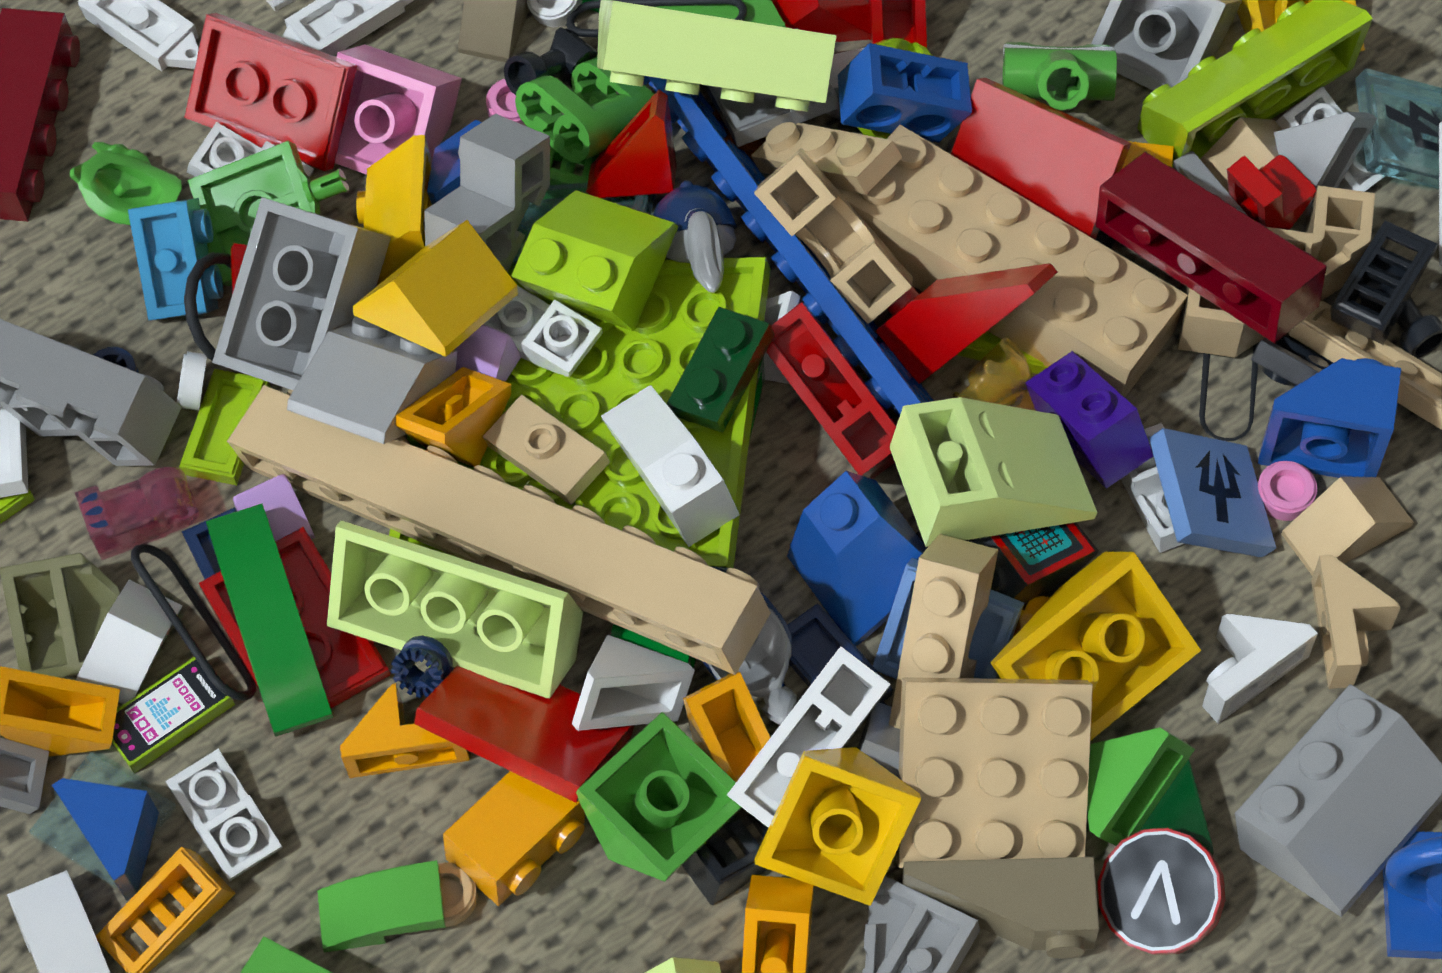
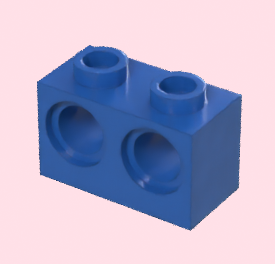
(904, 88)

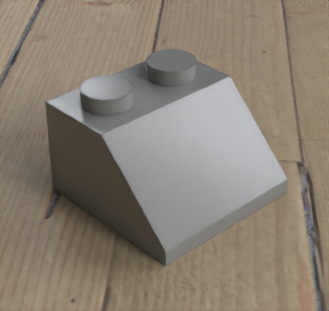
(1164, 38)
(366, 379)

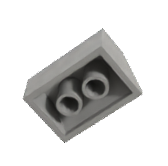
(294, 288)
(1342, 801)

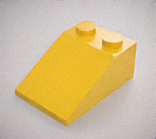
(1104, 629)

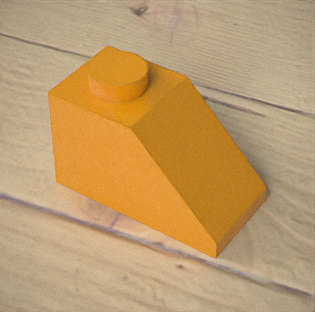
(777, 925)

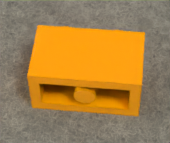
(512, 835)

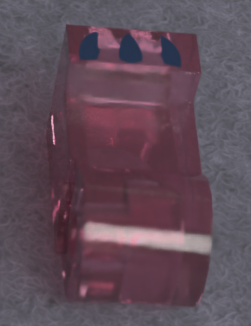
(137, 511)

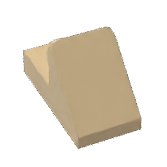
(1344, 611)

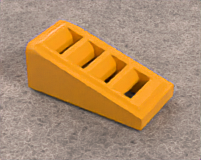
(149, 897)

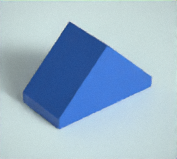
(116, 825)

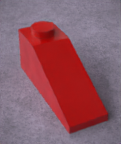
(953, 313)
(833, 391)

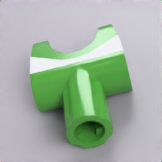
(1060, 73)

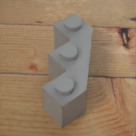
(500, 175)
(75, 393)

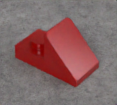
(1271, 194)

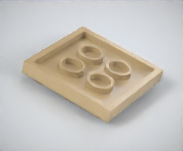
(995, 768)

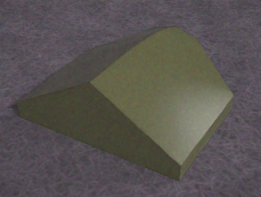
(56, 611)

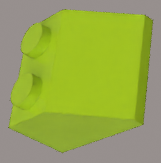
(595, 258)

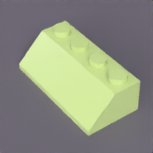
(714, 52)
(481, 615)

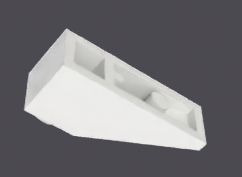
(671, 465)
(820, 720)

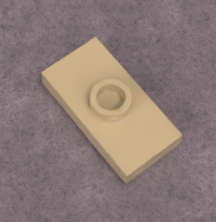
(546, 449)

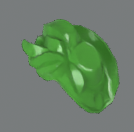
(121, 181)

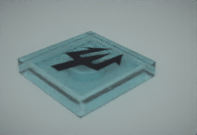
(1407, 126)

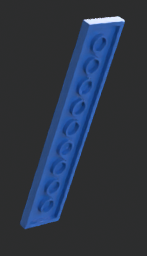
(738, 179)

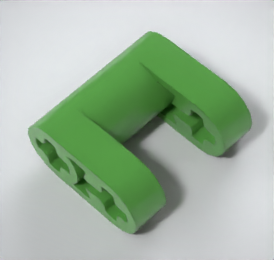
(591, 111)

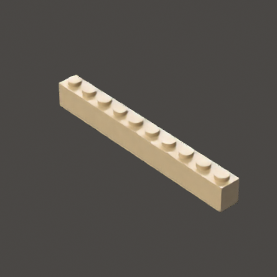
(511, 530)

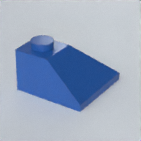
(1335, 420)
(854, 553)

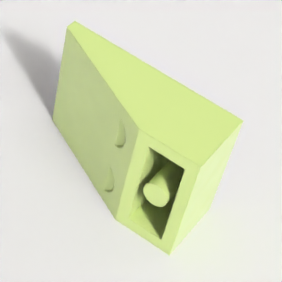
(987, 469)

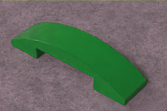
(269, 620)

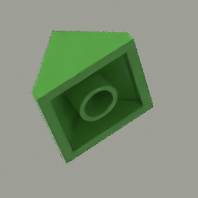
(657, 800)

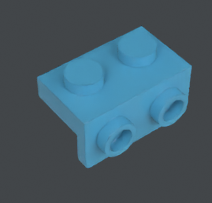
(167, 246)

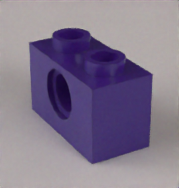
(1095, 417)

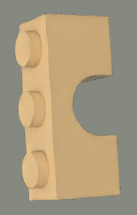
(837, 235)
(944, 610)

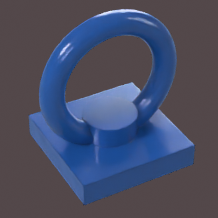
(1414, 898)

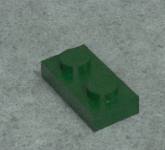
(720, 369)

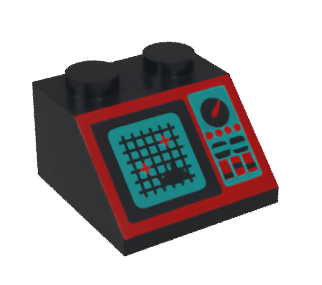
(1037, 559)

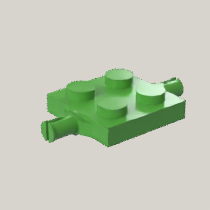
(236, 189)

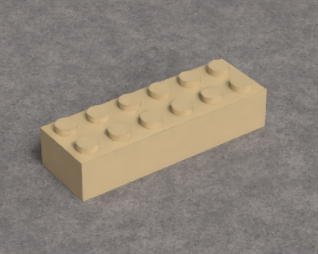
(959, 222)

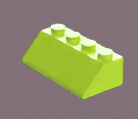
(1258, 77)

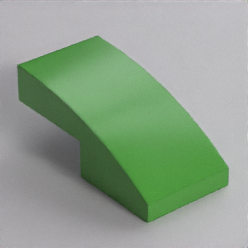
(381, 905)

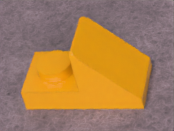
(387, 745)

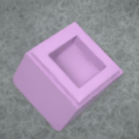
(488, 353)
(280, 505)

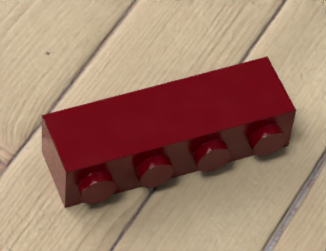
(33, 88)
(1210, 246)

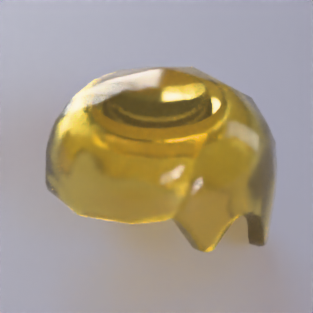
(999, 376)

